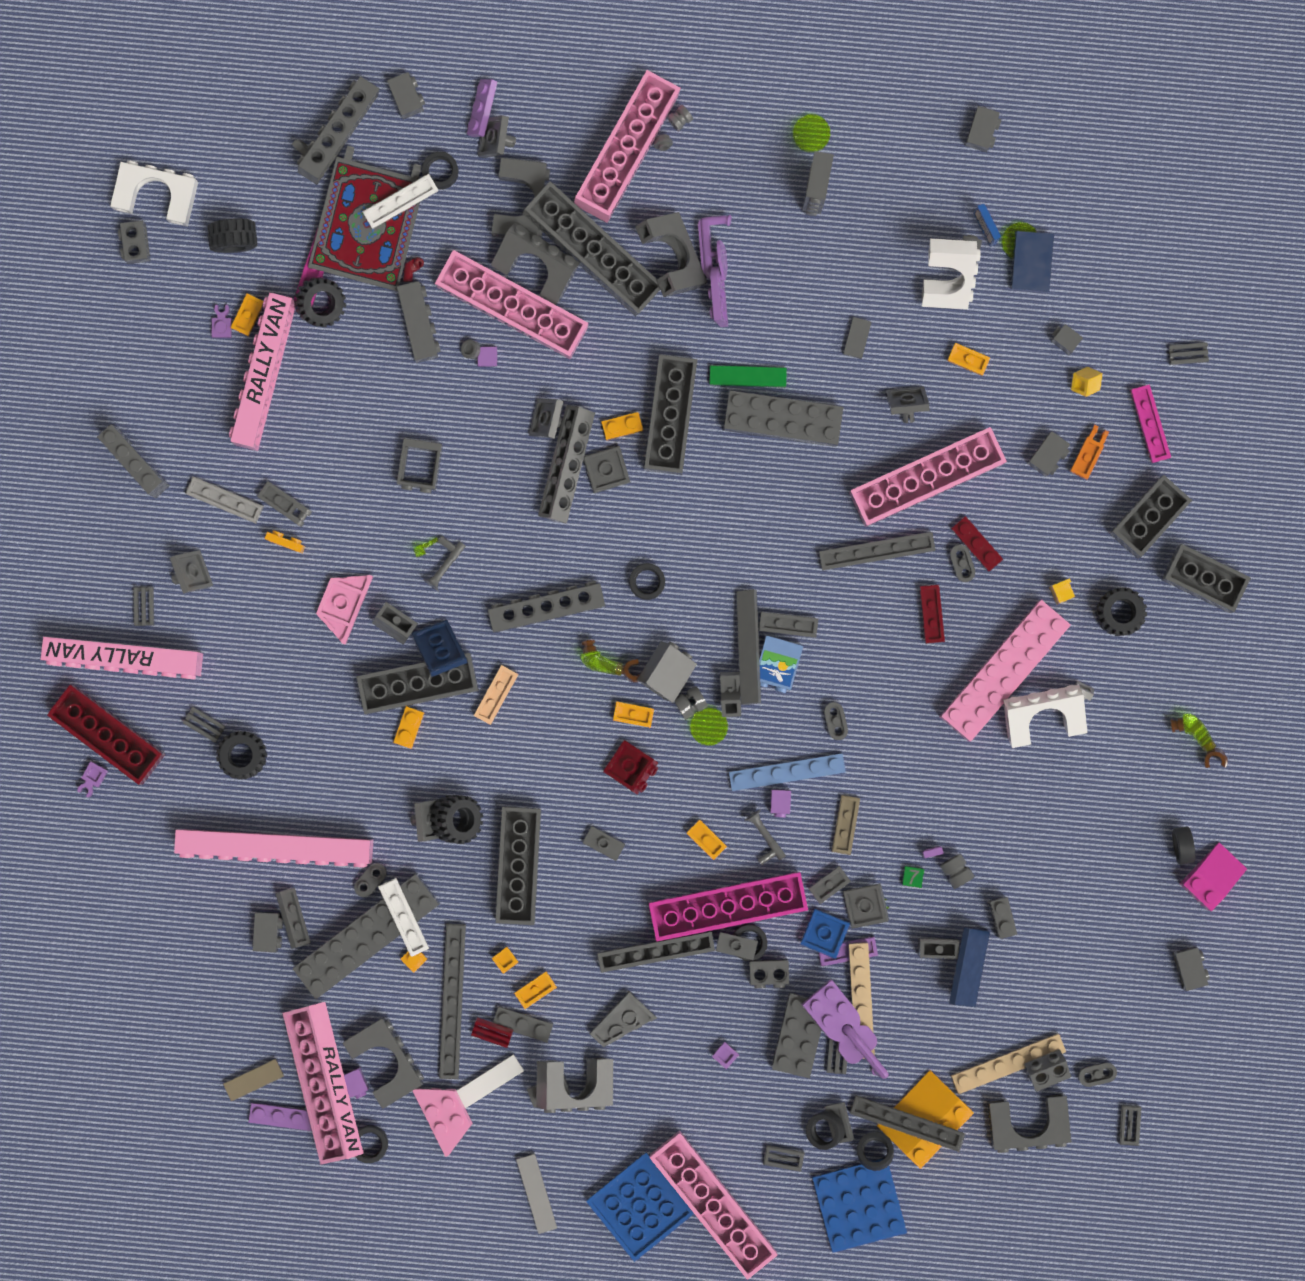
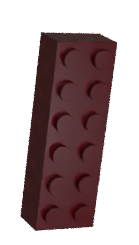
(106, 734)

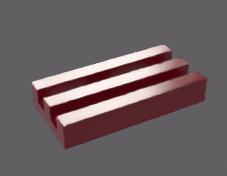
(491, 1033)

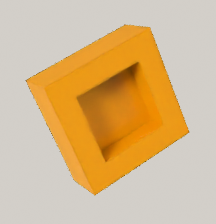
(505, 960)
(413, 962)

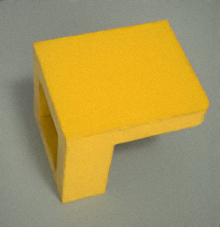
(1086, 381)
(1062, 591)

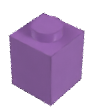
(780, 803)
(356, 1083)

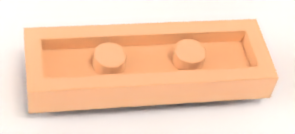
(496, 695)

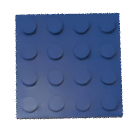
(858, 1206)
(639, 1207)

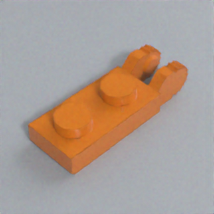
(1089, 454)

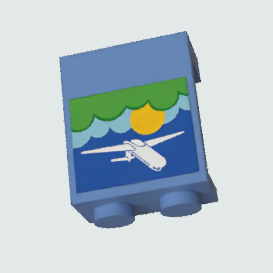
(779, 663)

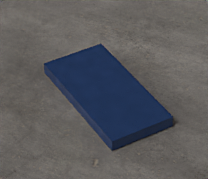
(969, 967)

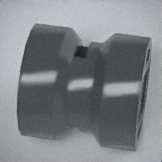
(680, 117)

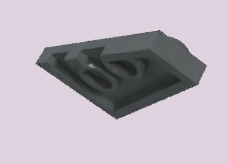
(623, 1018)

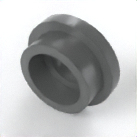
(663, 142)

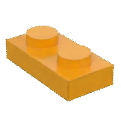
(247, 315)
(968, 359)
(622, 426)
(277, 538)
(633, 714)
(408, 727)
(706, 839)
(535, 990)

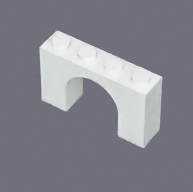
(133, 177)
(956, 292)
(1022, 709)

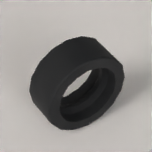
(441, 156)
(650, 567)
(1183, 845)
(763, 944)
(837, 1124)
(384, 1143)
(875, 1166)

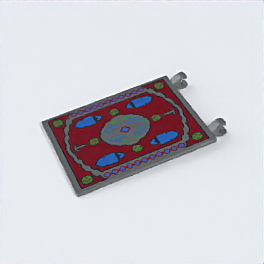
(344, 237)

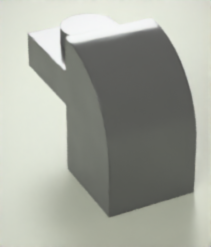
(730, 694)

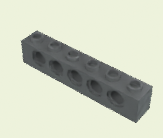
(315, 170)
(566, 464)
(497, 612)
(656, 951)

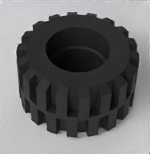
(232, 235)
(305, 296)
(1137, 607)
(225, 750)
(469, 819)

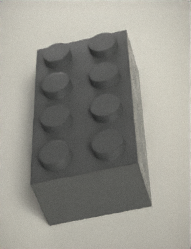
(1150, 516)
(1206, 578)
(796, 1039)

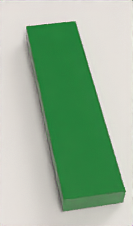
(748, 376)

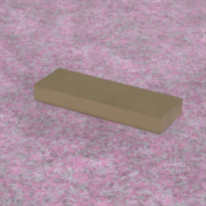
(845, 825)
(253, 1080)

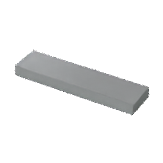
(224, 500)
(536, 1193)

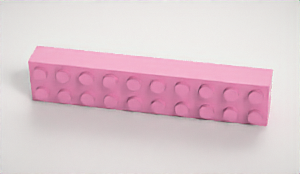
(273, 846)

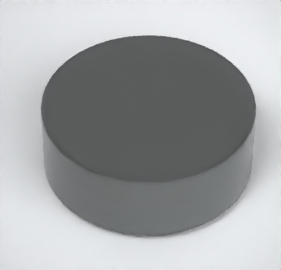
(470, 349)

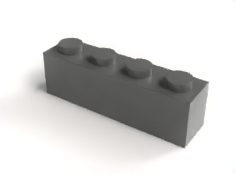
(417, 321)

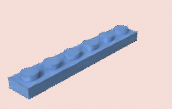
(787, 772)

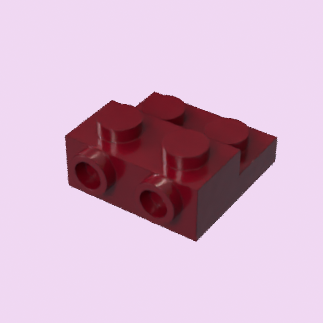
(631, 767)

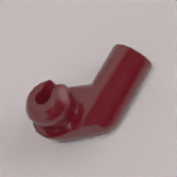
(411, 267)

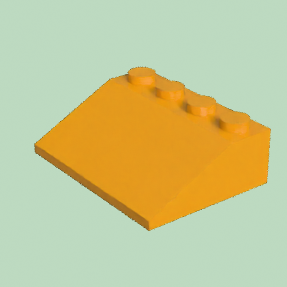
(933, 1102)

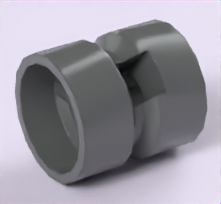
(684, 705)
(957, 871)

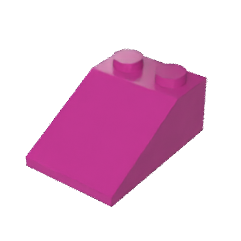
(1213, 877)

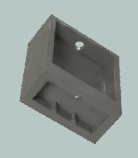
(424, 446)

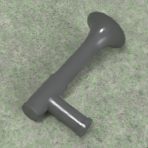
(455, 552)
(775, 848)

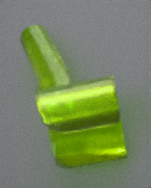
(420, 549)

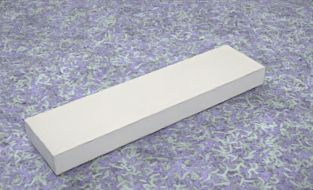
(400, 201)
(403, 917)
(490, 1081)

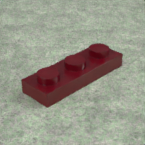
(977, 544)
(932, 614)

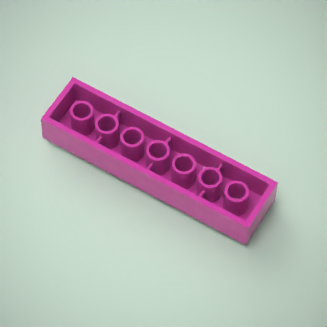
(728, 906)

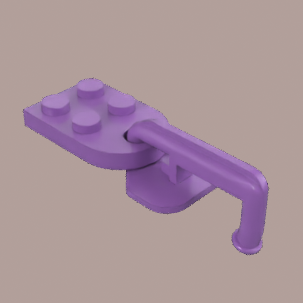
(715, 274)
(842, 1024)

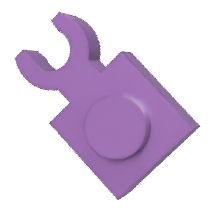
(221, 325)
(93, 776)

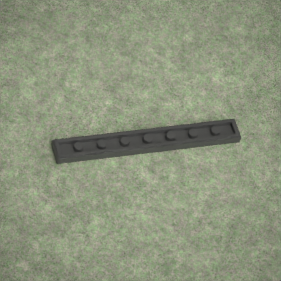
(452, 1001)

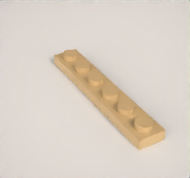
(861, 982)
(1005, 1064)

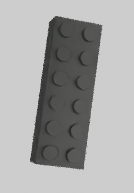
(670, 414)
(783, 418)
(414, 686)
(518, 866)

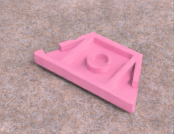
(342, 604)
(445, 1115)

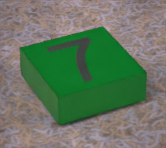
(913, 877)

